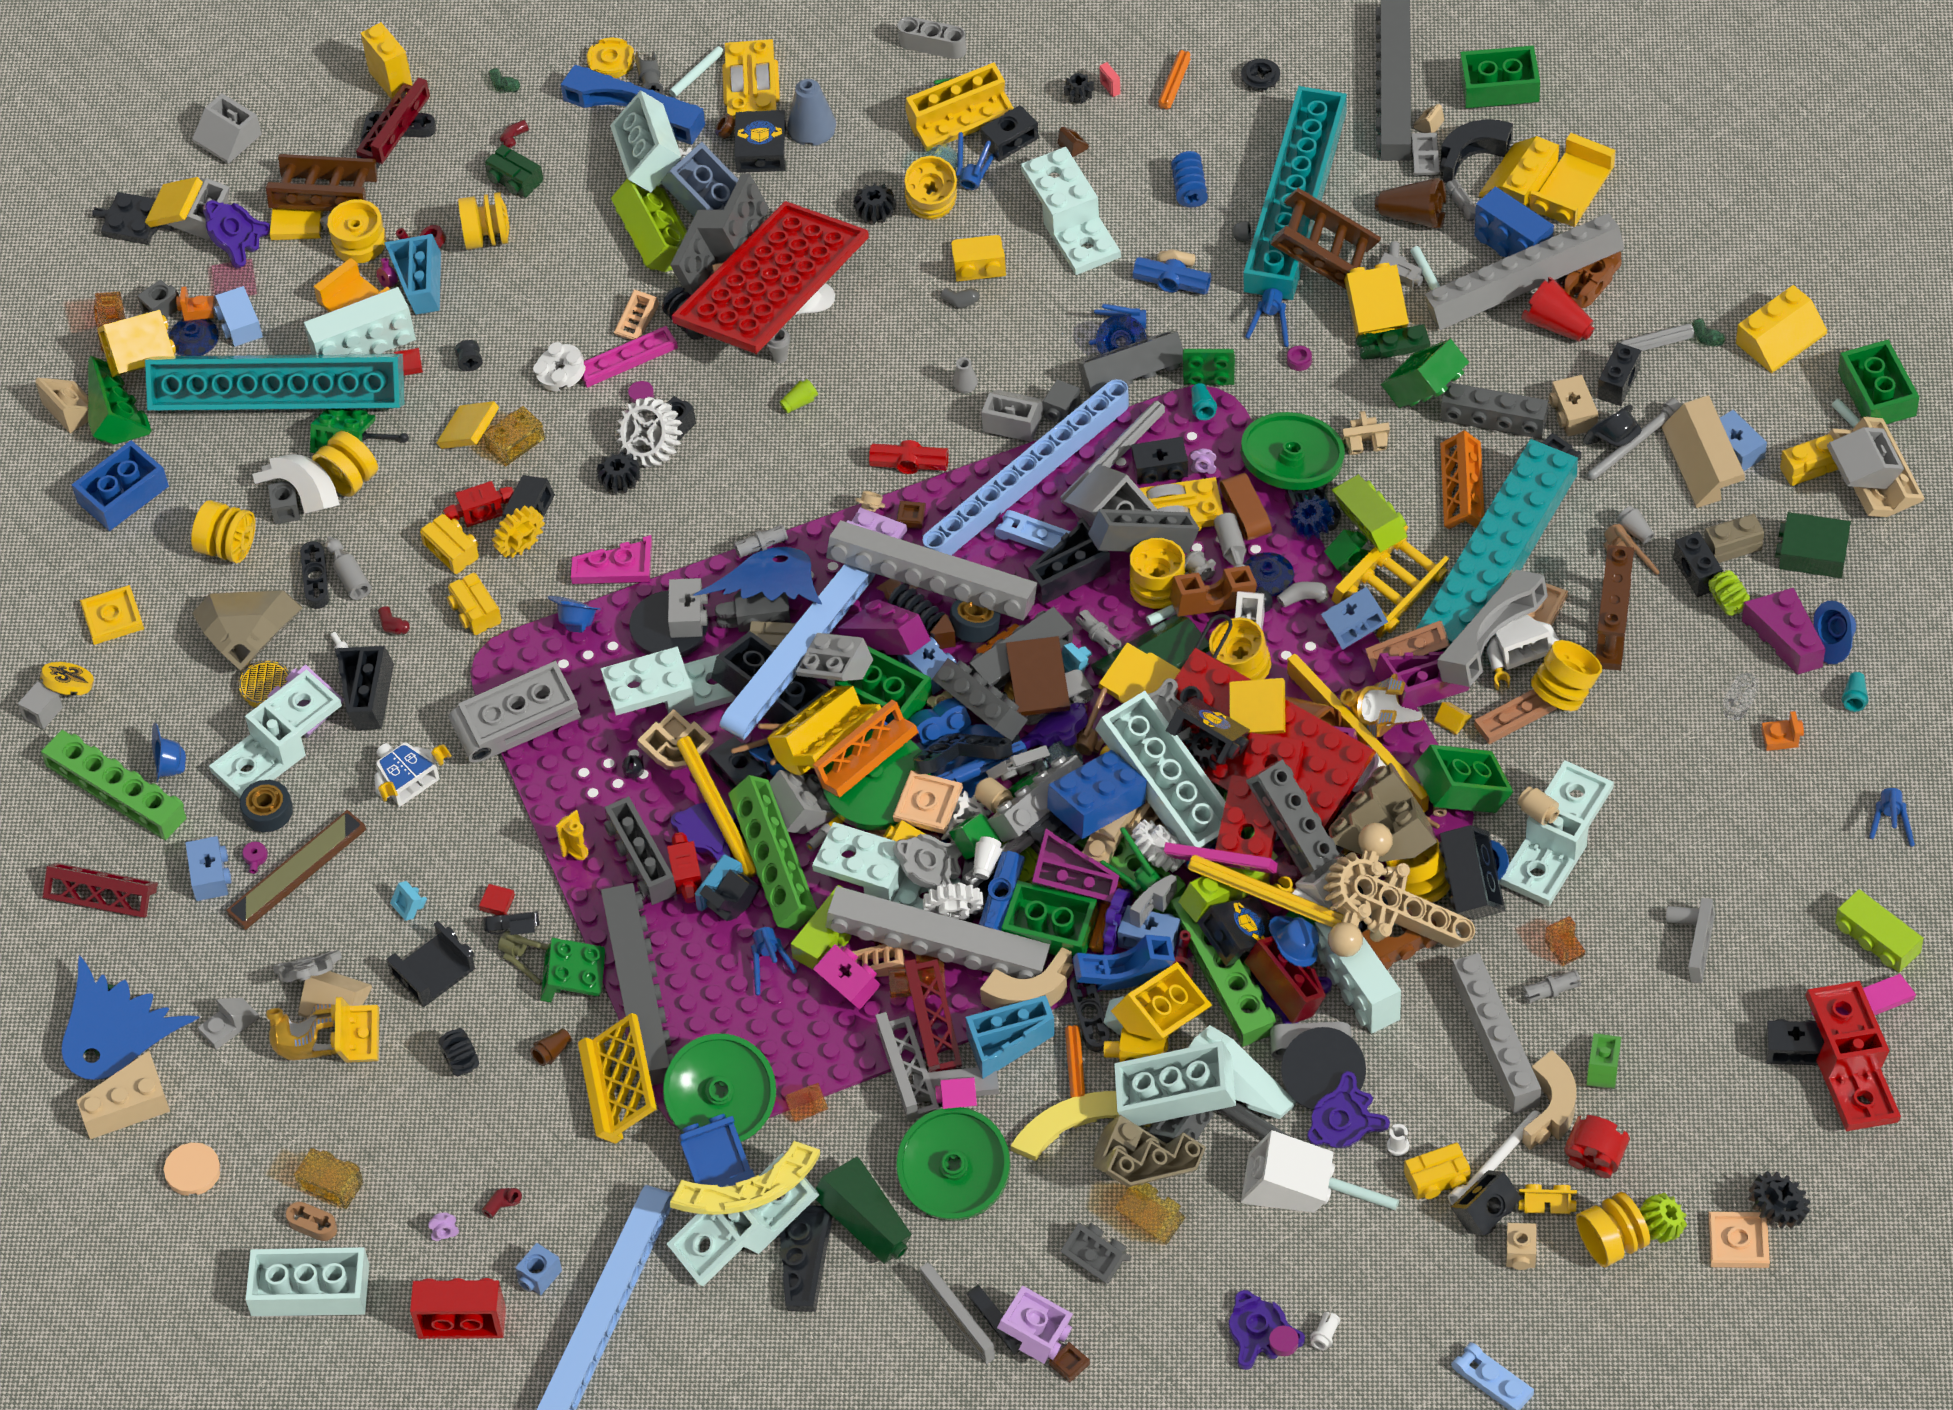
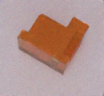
(1562, 941)
(806, 1102)

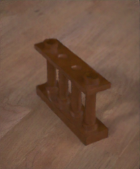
(319, 197)
(1309, 252)
(1614, 606)

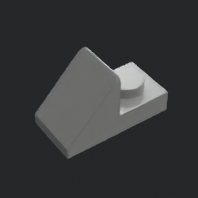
(231, 1019)

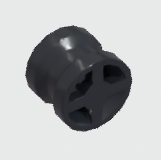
(468, 355)

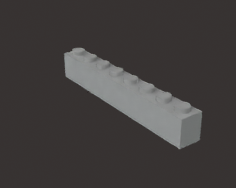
(1524, 271)
(931, 570)
(935, 935)

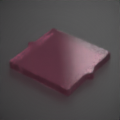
(229, 278)

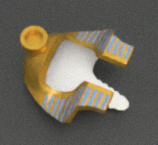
(1379, 706)
(298, 1039)

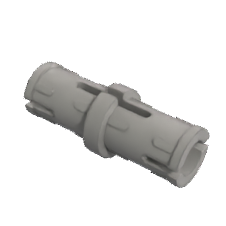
(760, 541)
(1097, 631)
(1551, 986)

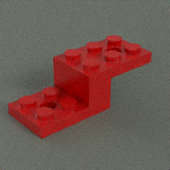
(1241, 804)
(1853, 1056)

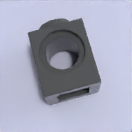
(159, 297)
(1061, 401)
(284, 502)

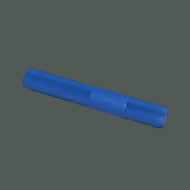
(979, 766)

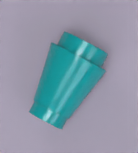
(1202, 402)
(1855, 693)

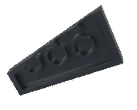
(803, 1257)

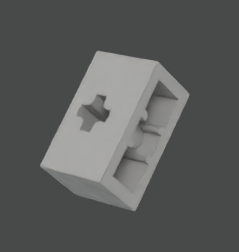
(685, 610)

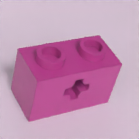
(837, 965)
(956, 1092)

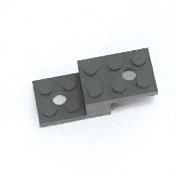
(719, 233)

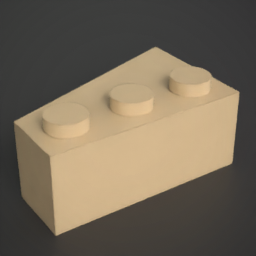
(124, 1098)

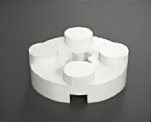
(554, 357)

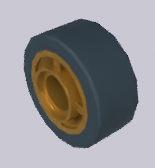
(973, 622)
(268, 817)

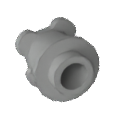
(1197, 563)

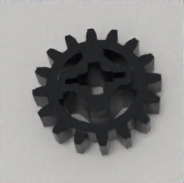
(1779, 1200)

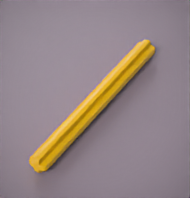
(716, 805)
(1264, 891)

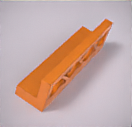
(1468, 476)
(865, 755)

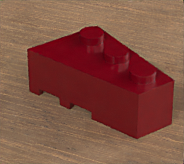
(1291, 986)

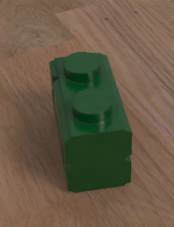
(513, 171)

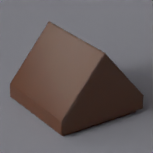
(1072, 141)
(944, 633)

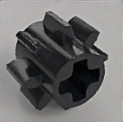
(1078, 88)

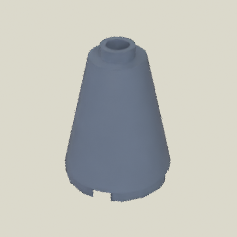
(810, 115)

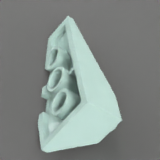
(1251, 1081)

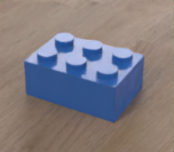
(1508, 224)
(120, 485)
(1096, 794)

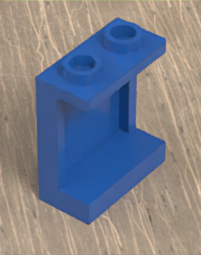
(715, 1153)

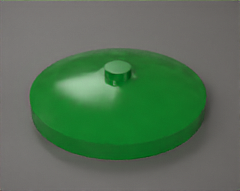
(1292, 451)
(876, 796)
(717, 1078)
(953, 1164)

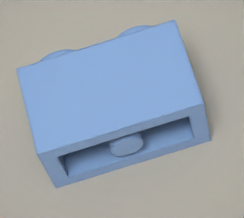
(238, 316)

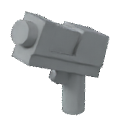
(1407, 272)

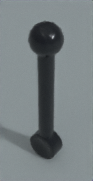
(403, 437)

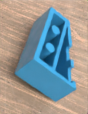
(419, 270)
(1008, 1032)

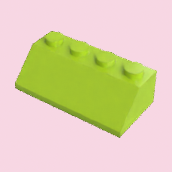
(651, 223)

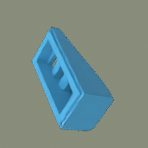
(716, 876)

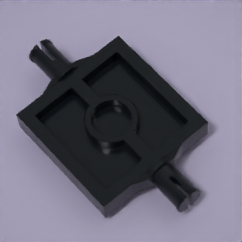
(127, 219)

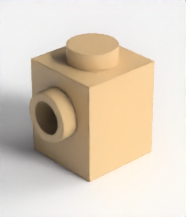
(1521, 1245)

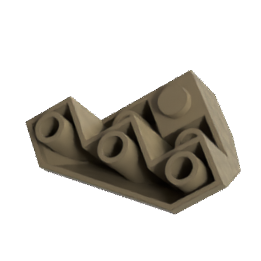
(244, 621)
(1389, 802)
(1138, 1157)

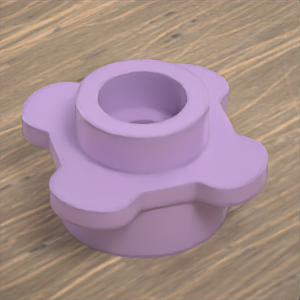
(1206, 456)
(443, 1226)

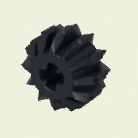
(874, 203)
(618, 472)
(1201, 755)
(458, 1052)

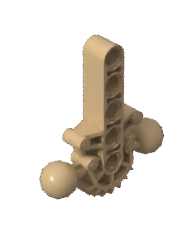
(1349, 871)

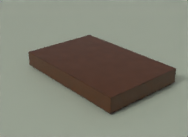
(1038, 676)

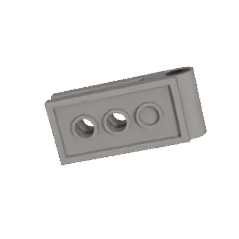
(514, 712)

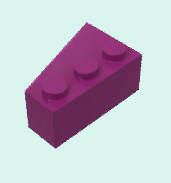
(887, 628)
(1787, 628)
(1420, 676)
(1070, 870)

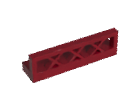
(394, 127)
(100, 879)
(922, 1015)

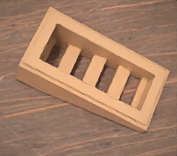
(637, 297)
(881, 951)

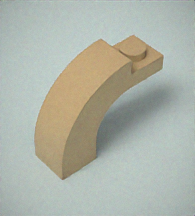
(1105, 841)
(1005, 990)
(1560, 1088)

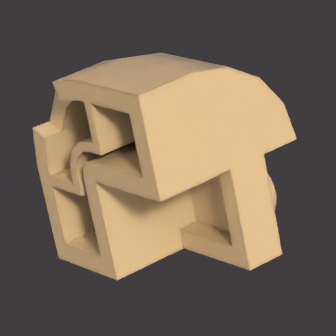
(661, 740)

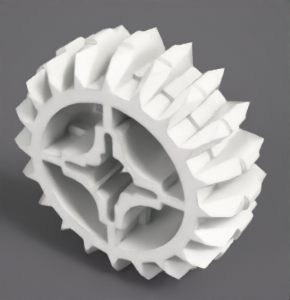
(657, 433)

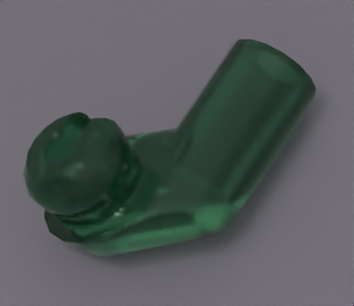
(503, 83)
(1707, 336)

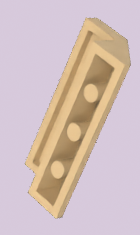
(1702, 450)
(1900, 494)

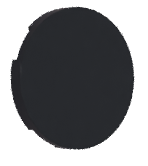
(651, 629)
(1317, 1061)

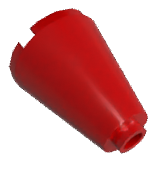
(1557, 312)

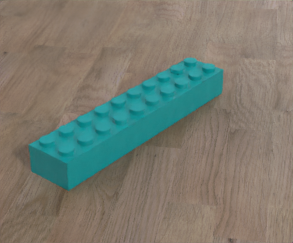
(1303, 164)
(274, 382)
(1503, 536)

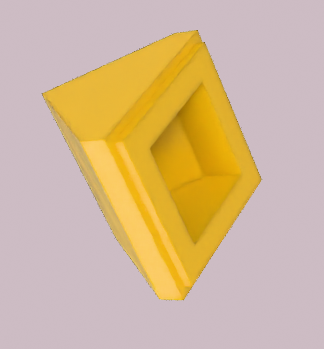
(1451, 717)

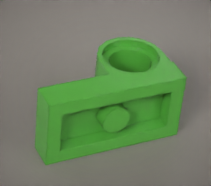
(1604, 1061)

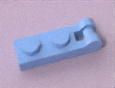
(1029, 531)
(1492, 1378)

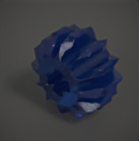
(1311, 517)

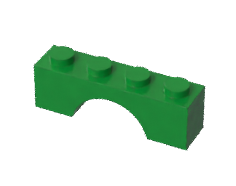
(973, 828)

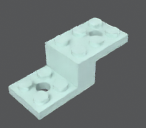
(1070, 210)
(664, 680)
(276, 733)
(1560, 844)
(871, 867)
(733, 1231)

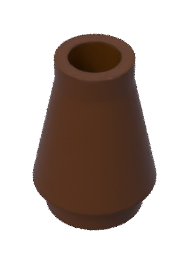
(549, 1048)

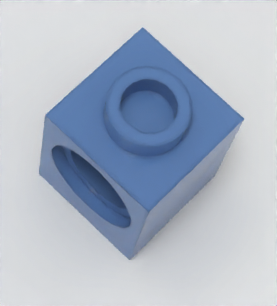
(536, 1259)

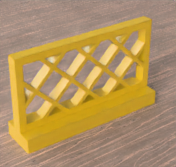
(601, 1085)

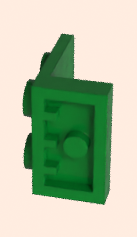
(1209, 366)
(338, 420)
(572, 968)

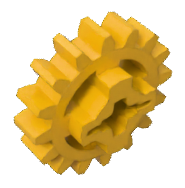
(518, 531)

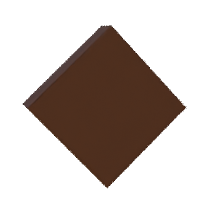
(911, 514)
(1069, 1362)

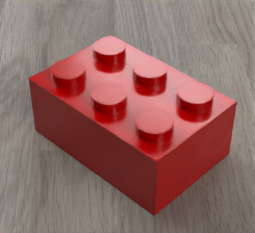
(458, 1309)

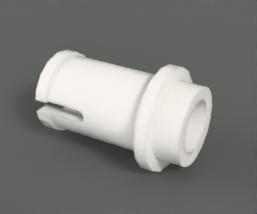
(1398, 1142)
(1322, 1337)

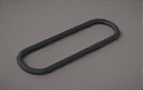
(1224, 637)

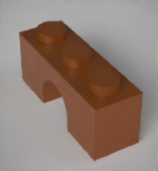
(1192, 597)
(1397, 948)

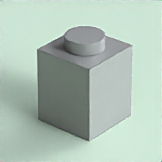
(40, 705)

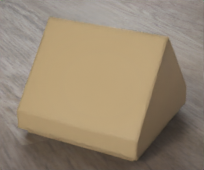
(1430, 119)

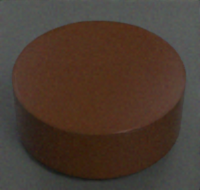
(725, 126)

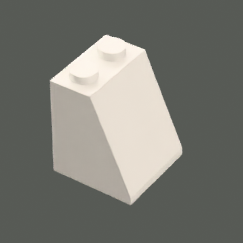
(1287, 1174)

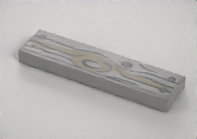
(957, 1313)

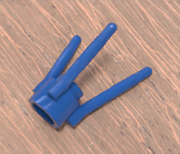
(972, 174)
(1270, 305)
(1139, 315)
(1892, 805)
(767, 945)

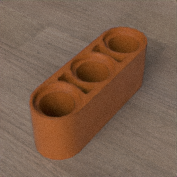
(1246, 505)

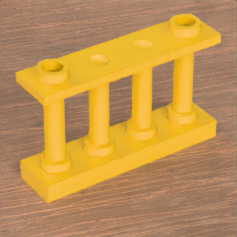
(1365, 573)

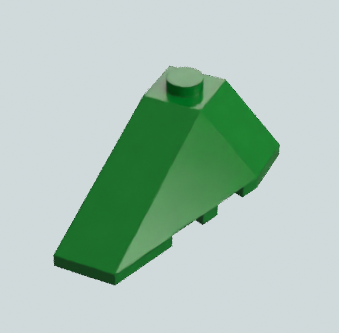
(111, 408)

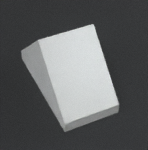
(1250, 606)

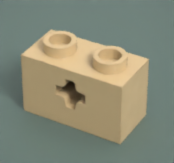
(1574, 405)

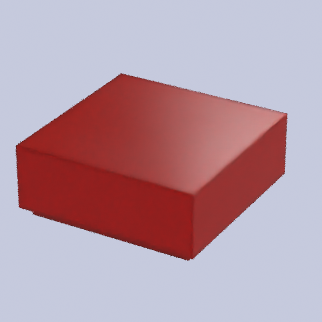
(411, 361)
(496, 900)

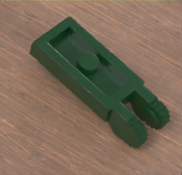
(1393, 342)

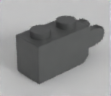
(754, 608)

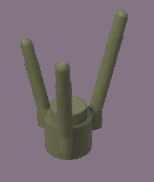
(516, 946)

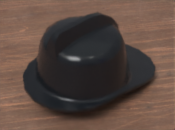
(1616, 429)

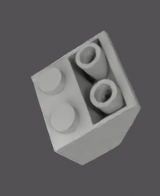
(226, 128)
(196, 221)
(1012, 415)
(1866, 458)
(836, 658)
(801, 801)

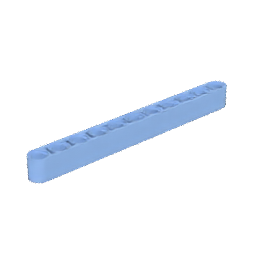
(1028, 469)
(782, 664)
(608, 1300)

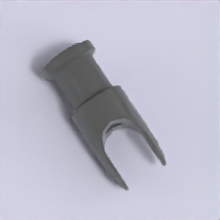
(649, 73)

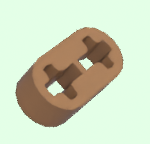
(310, 1225)

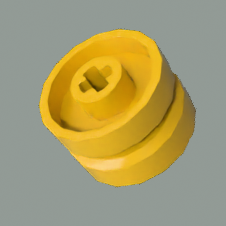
(356, 231)
(346, 463)

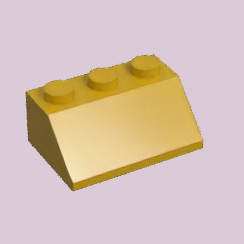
(1524, 169)
(1781, 329)
(1161, 1004)

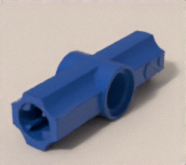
(1172, 275)
(1006, 878)

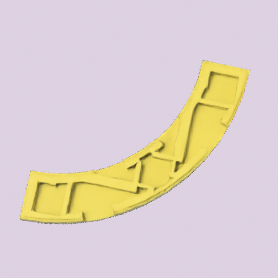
(1069, 1113)
(750, 1192)

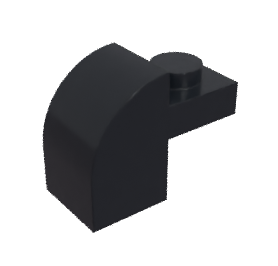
(732, 895)

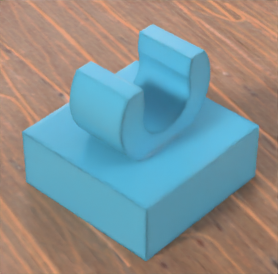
(1075, 658)
(407, 900)

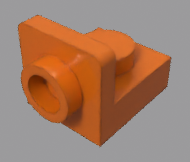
(196, 307)
(1783, 733)

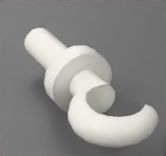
(339, 644)

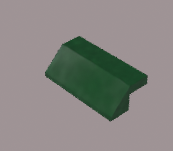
(1170, 641)

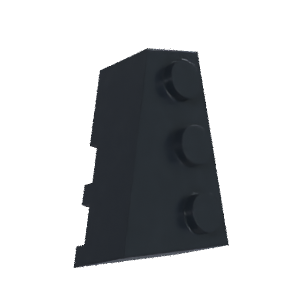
(1068, 564)
(366, 684)

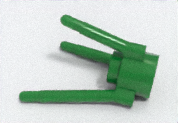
(1145, 875)

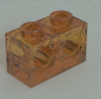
(107, 309)

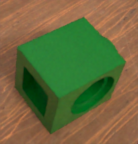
(1348, 550)

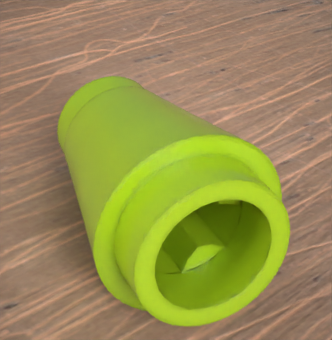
(799, 396)

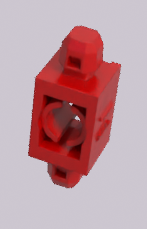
(479, 503)
(684, 866)

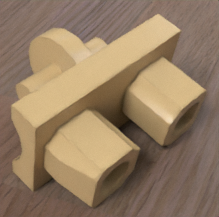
(1364, 430)

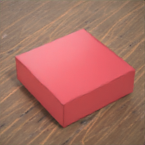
(1109, 79)

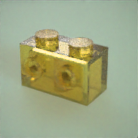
(514, 436)
(329, 1178)
(1151, 1212)

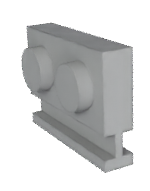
(1019, 763)

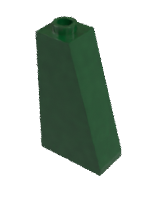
(863, 1210)

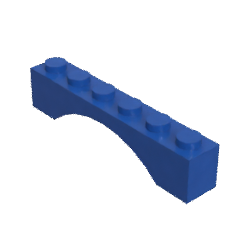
(591, 88)

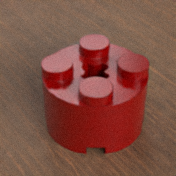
(1596, 1145)

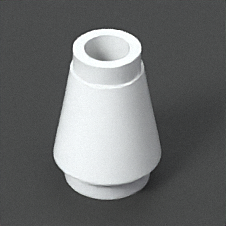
(986, 855)

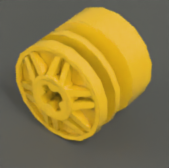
(926, 175)
(483, 220)
(223, 531)
(1153, 569)
(1243, 649)
(1566, 675)
(1426, 874)
(1613, 1229)

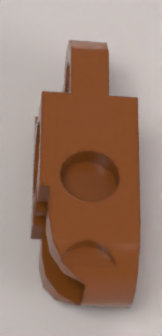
(1592, 279)

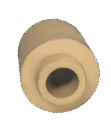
(992, 793)
(1538, 805)

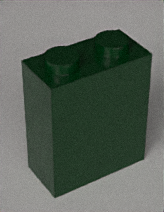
(1813, 544)

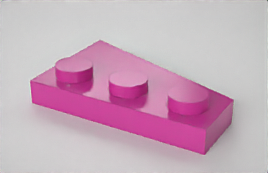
(618, 565)

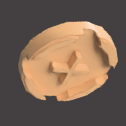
(192, 1169)

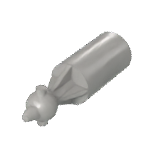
(1230, 538)
(348, 570)

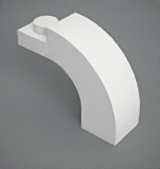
(306, 476)

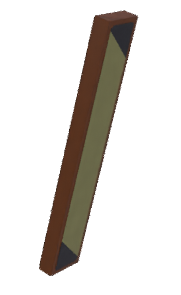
(296, 870)

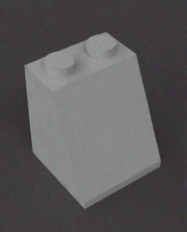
(1106, 490)

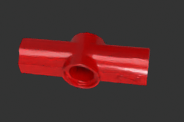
(909, 457)

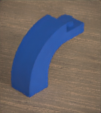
(1127, 968)

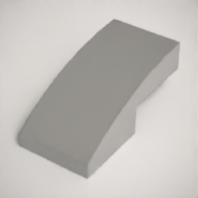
(1425, 154)
(1156, 896)

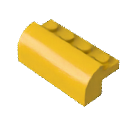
(957, 106)
(819, 728)

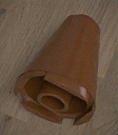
(1414, 203)

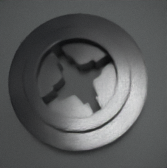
(1266, 67)

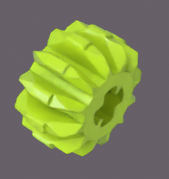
(1728, 592)
(1663, 1217)

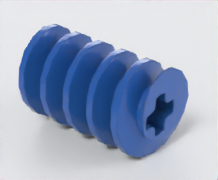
(1189, 179)

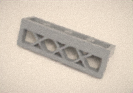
(898, 1066)

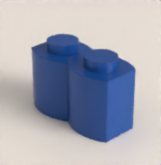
(945, 718)

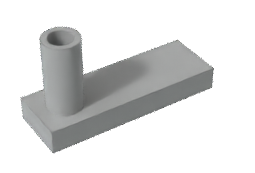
(1704, 921)

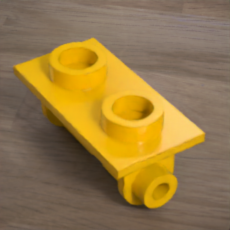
(571, 836)
(1536, 1197)

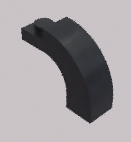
(1474, 138)

